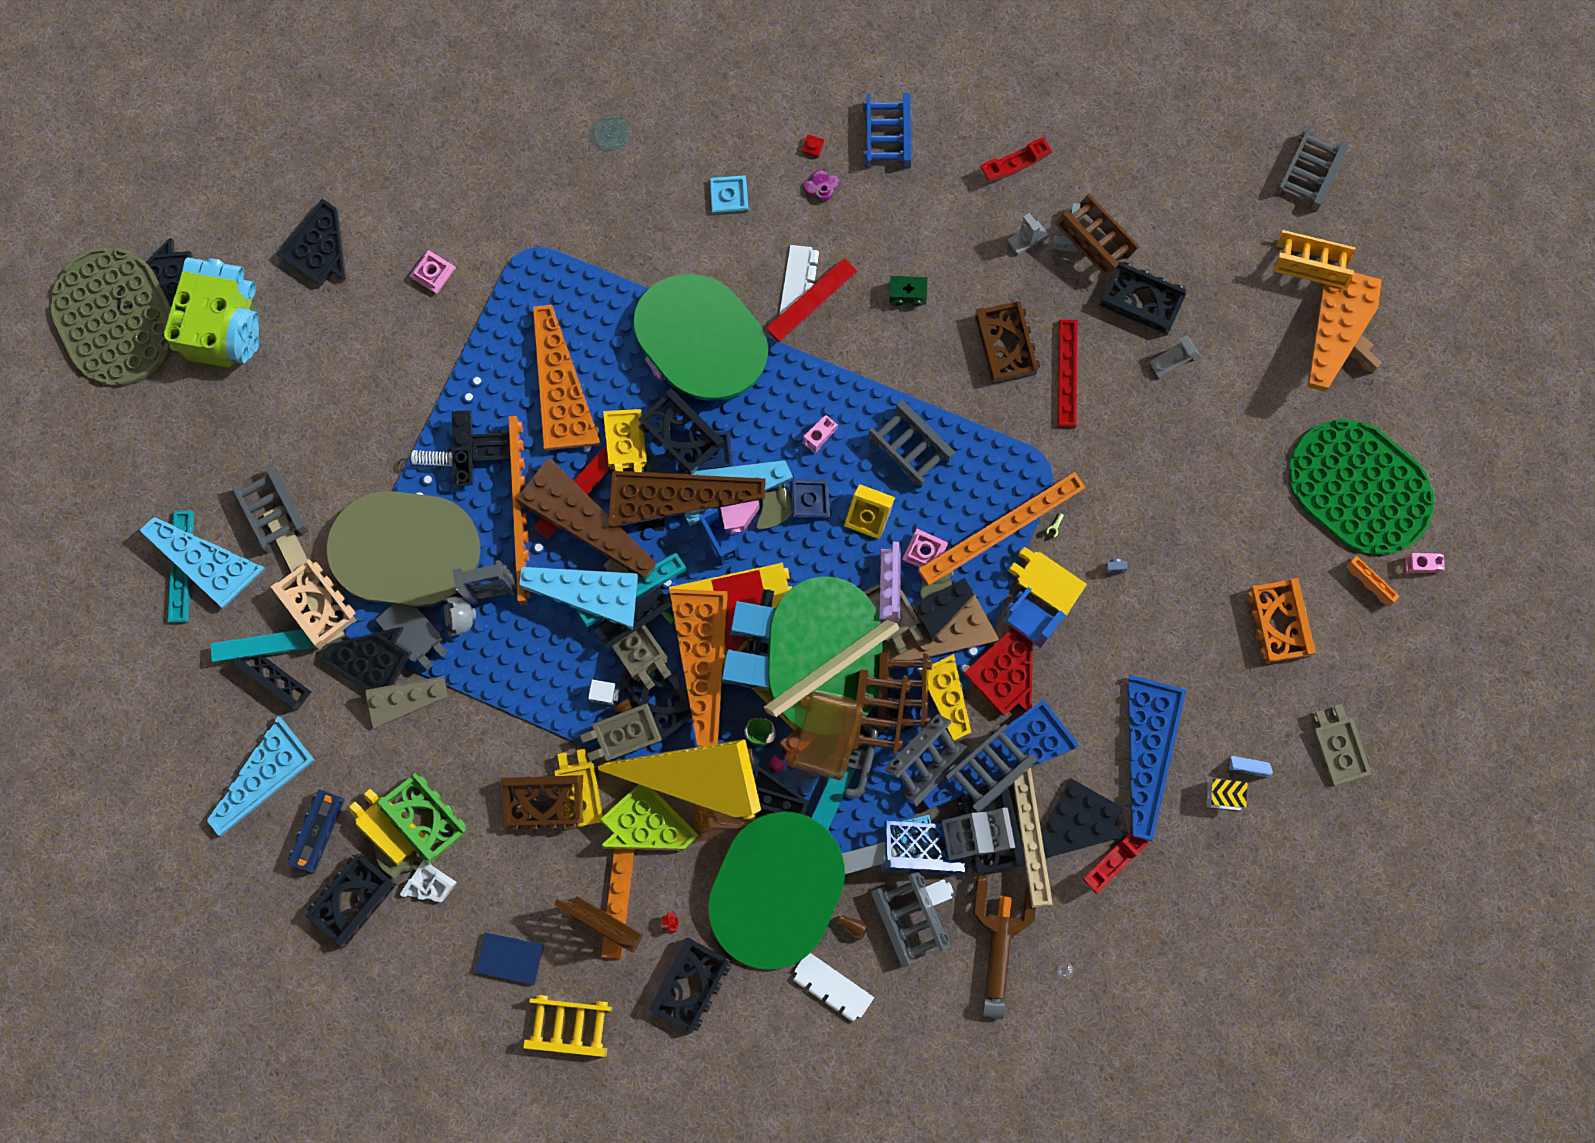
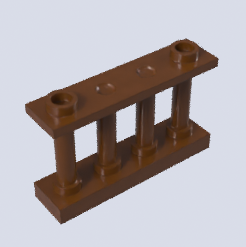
(1087, 244)
(888, 663)
(866, 681)

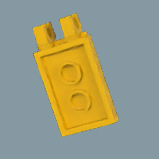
(624, 440)
(1048, 580)
(591, 799)
(380, 830)

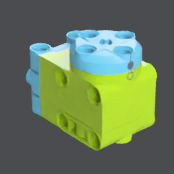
(212, 314)

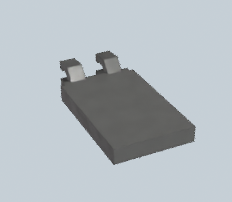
(417, 634)

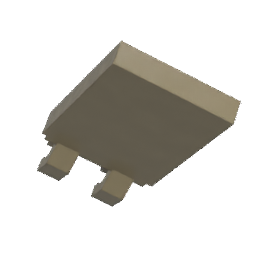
(908, 623)
(642, 655)
(623, 733)
(1340, 746)

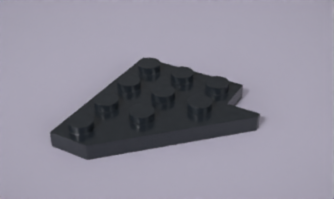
(317, 245)
(167, 268)
(369, 659)
(1080, 821)

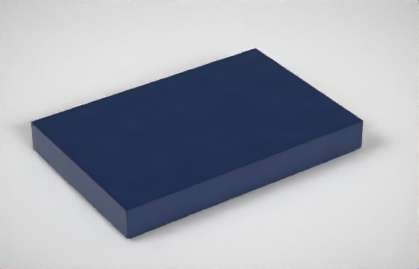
(510, 958)

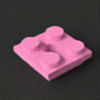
(432, 281)
(922, 539)

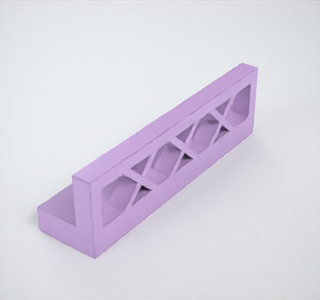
(890, 584)

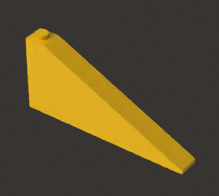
(705, 775)

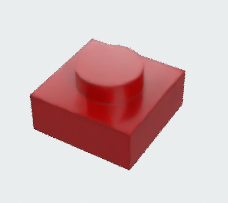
(813, 146)

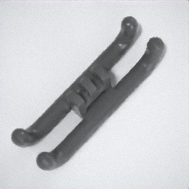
(863, 762)

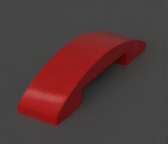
(1016, 161)
(1114, 862)

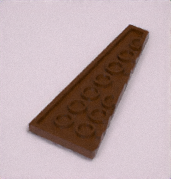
(654, 496)
(568, 507)

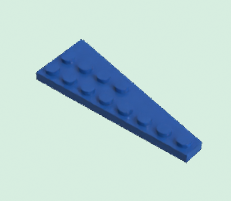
(1152, 734)

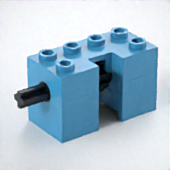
(754, 623)

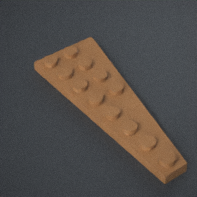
(965, 631)

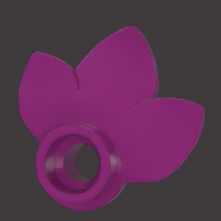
(822, 185)

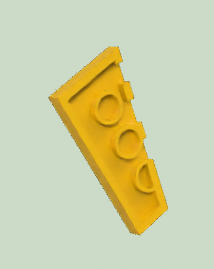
(948, 697)

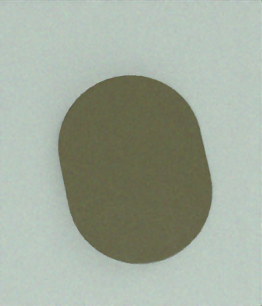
(106, 341)
(402, 548)

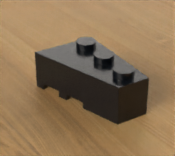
(942, 607)
(776, 796)

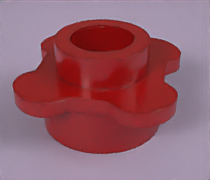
(670, 922)

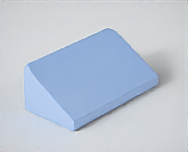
(1250, 766)

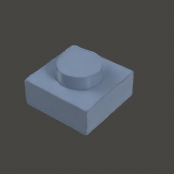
(1116, 566)

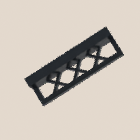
(646, 608)
(265, 681)

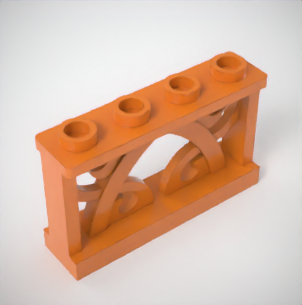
(1298, 611)

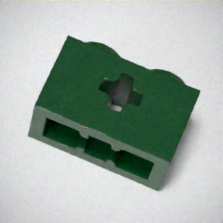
(917, 288)

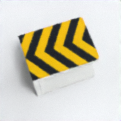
(1226, 794)

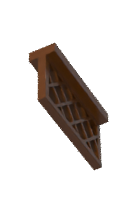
(602, 922)

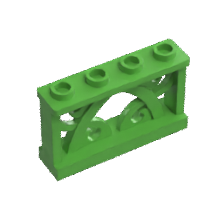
(422, 845)

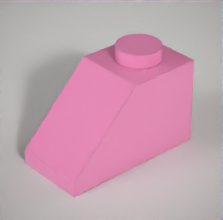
(738, 516)

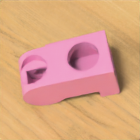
(819, 434)
(1424, 563)

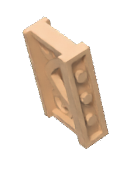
(289, 596)

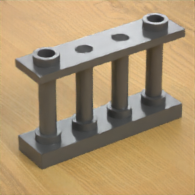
(1323, 182)
(917, 425)
(288, 508)
(936, 771)
(994, 787)
(891, 919)

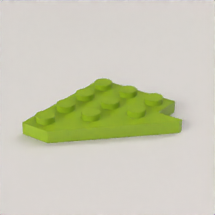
(646, 823)

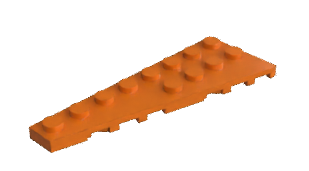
(563, 404)
(701, 637)

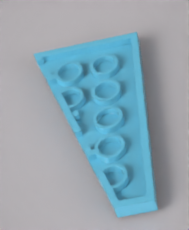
(774, 472)
(208, 565)
(593, 592)
(266, 771)

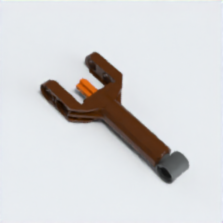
(1002, 930)

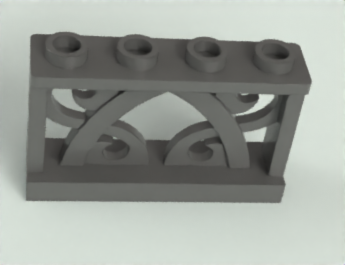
(470, 587)

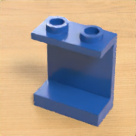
(726, 553)
(1031, 620)

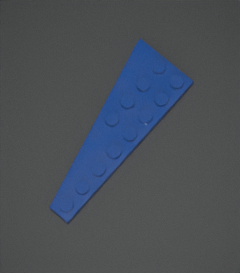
(1033, 733)

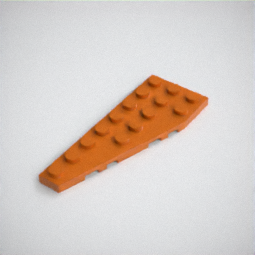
(1339, 326)

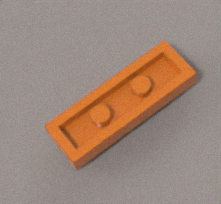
(1372, 581)

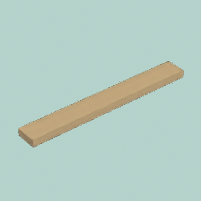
(295, 558)
(831, 668)
(1032, 841)

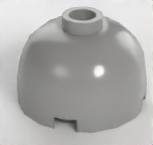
(458, 615)

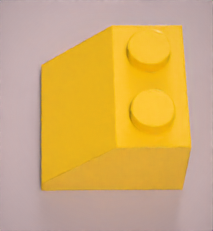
(869, 511)

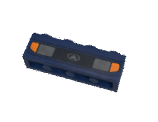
(316, 831)

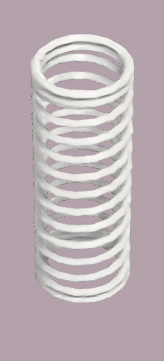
(414, 458)

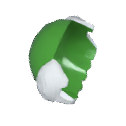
(760, 731)

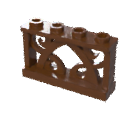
(997, 364)
(520, 787)

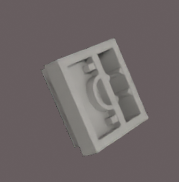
(978, 834)

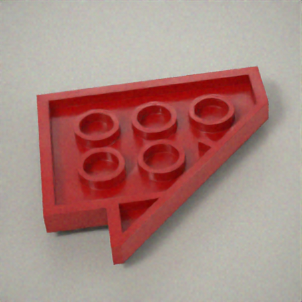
(1005, 673)

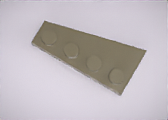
(400, 699)

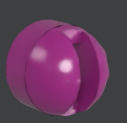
(775, 764)

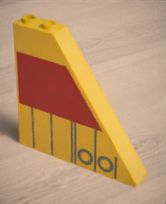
(746, 588)

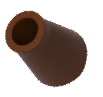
(853, 927)

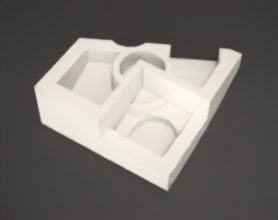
(428, 884)

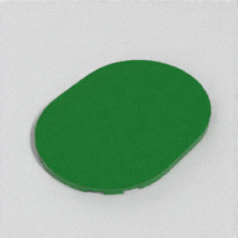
(700, 337)
(1361, 487)
(813, 627)
(776, 890)

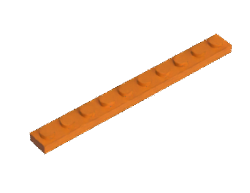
(520, 517)
(1001, 529)

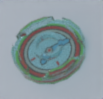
(611, 132)

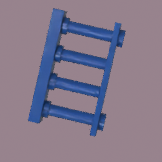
(903, 122)

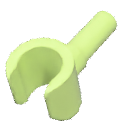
(1055, 526)

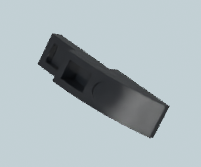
(462, 448)

